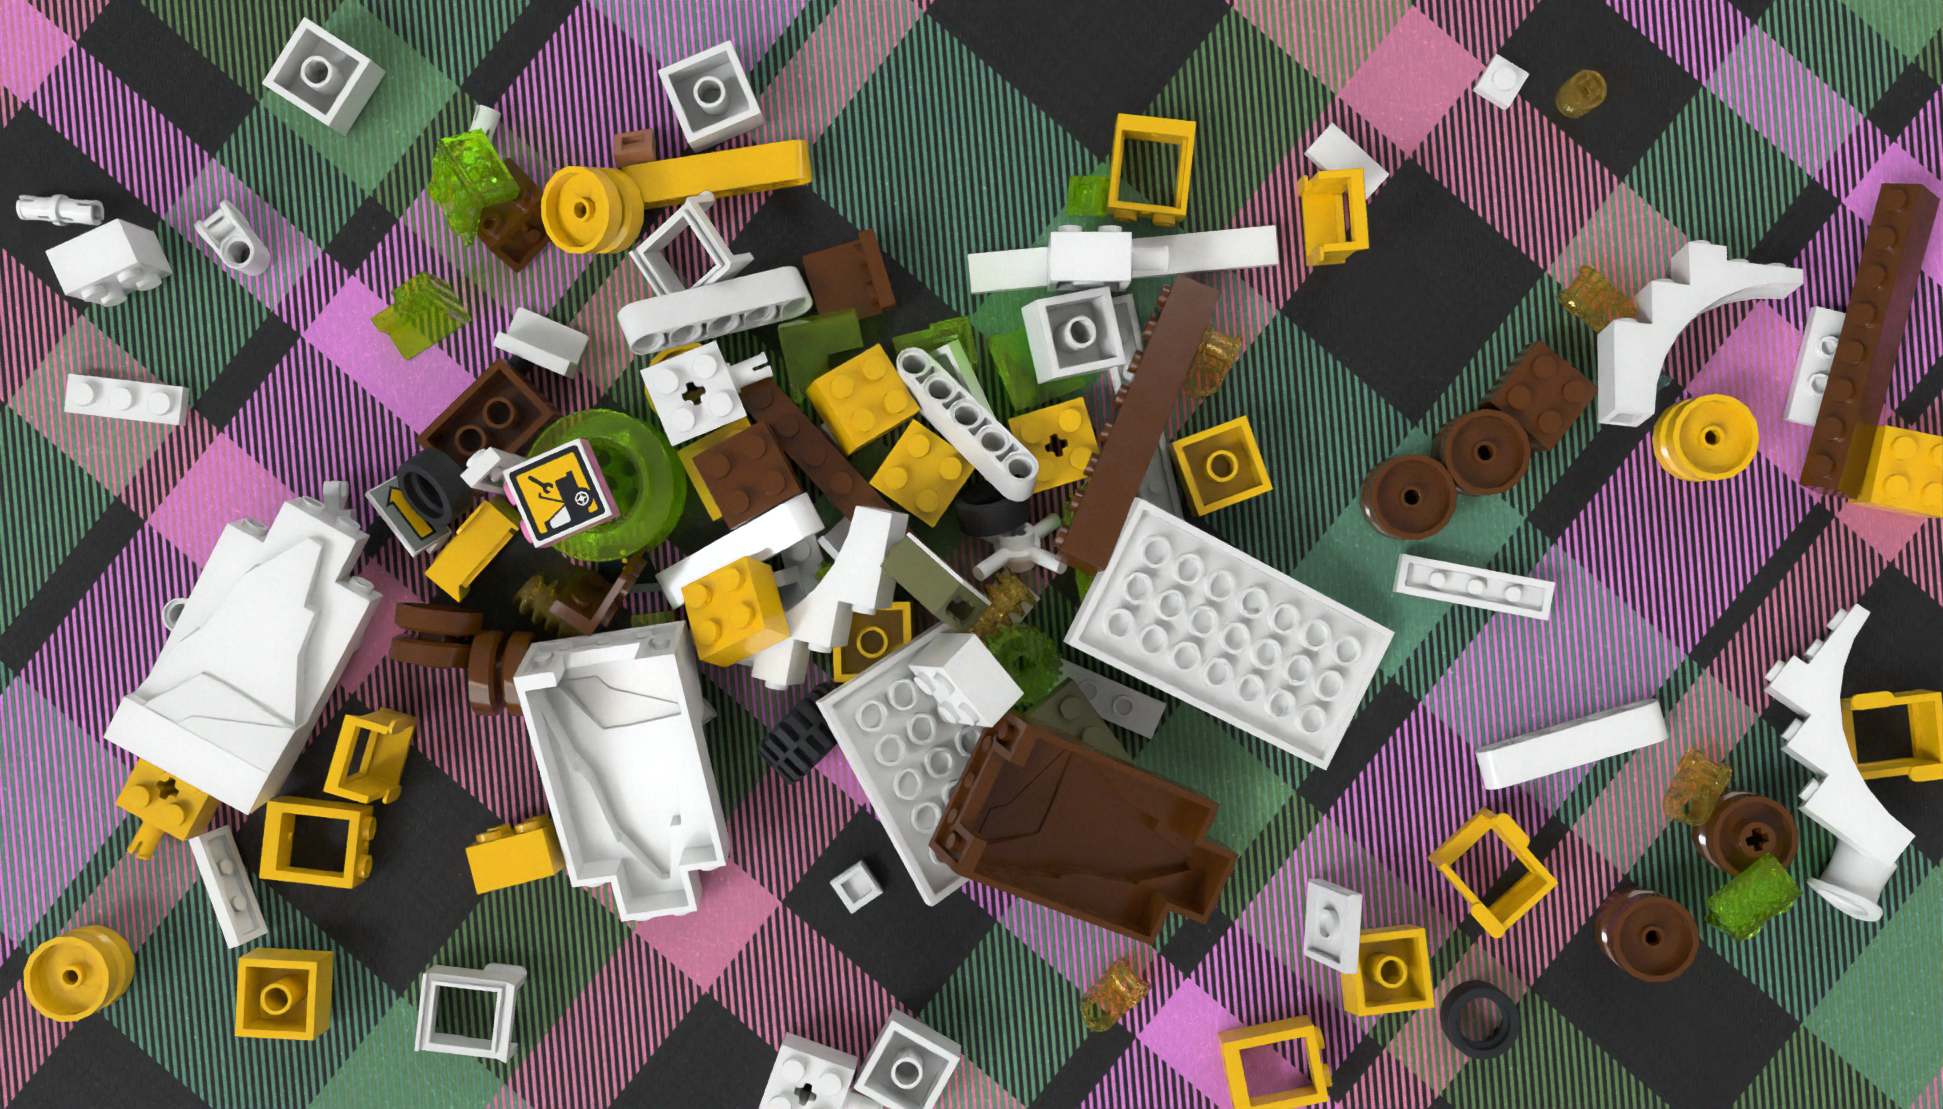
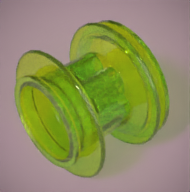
(657, 477)

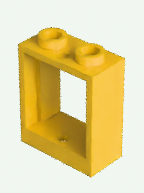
(1153, 130)
(279, 840)
(1267, 1033)

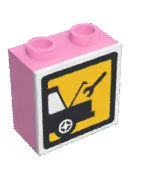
(560, 493)

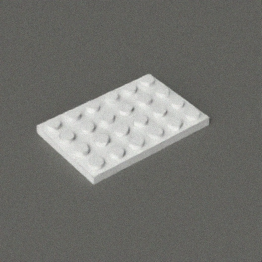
(903, 757)

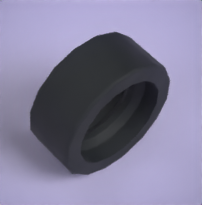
(434, 487)
(986, 512)
(1503, 1037)

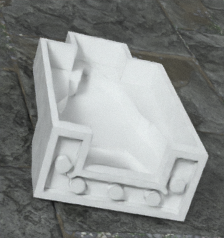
(253, 655)
(626, 764)

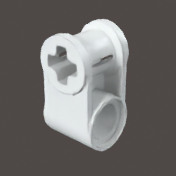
(230, 235)

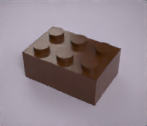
(496, 412)

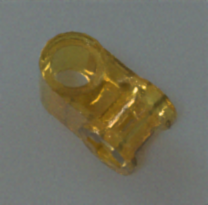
(1595, 299)
(1214, 358)
(1698, 786)
(1115, 994)

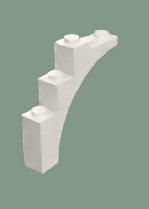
(1635, 349)
(826, 613)
(1840, 797)

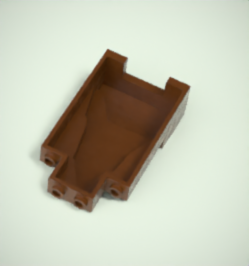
(1082, 831)

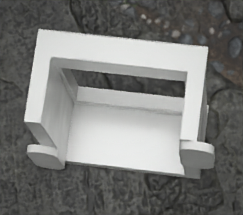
(692, 213)
(495, 978)

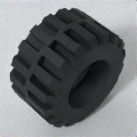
(799, 738)

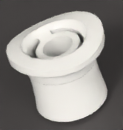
(1852, 883)

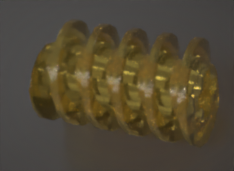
(539, 598)
(1004, 600)

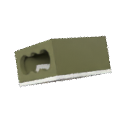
(935, 583)

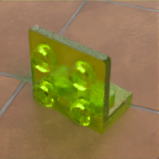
(469, 178)
(1017, 372)
(1752, 899)

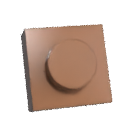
(634, 147)

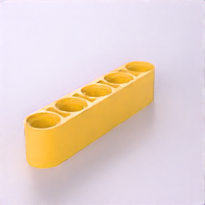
(723, 173)

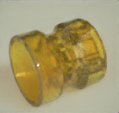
(1572, 97)

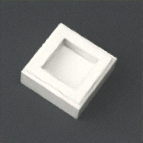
(856, 886)

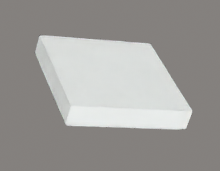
(1333, 925)

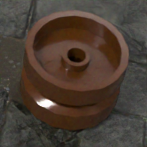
(1495, 437)
(1424, 481)
(437, 634)
(492, 670)
(1744, 830)
(1646, 934)

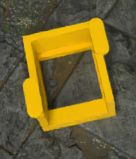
(1325, 215)
(474, 546)
(1926, 732)
(382, 758)
(1520, 896)

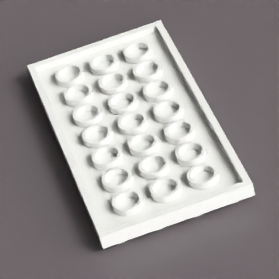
(1229, 634)

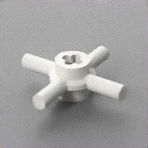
(1021, 550)

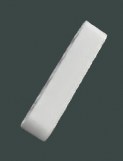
(714, 310)
(971, 439)
(757, 539)
(1571, 744)

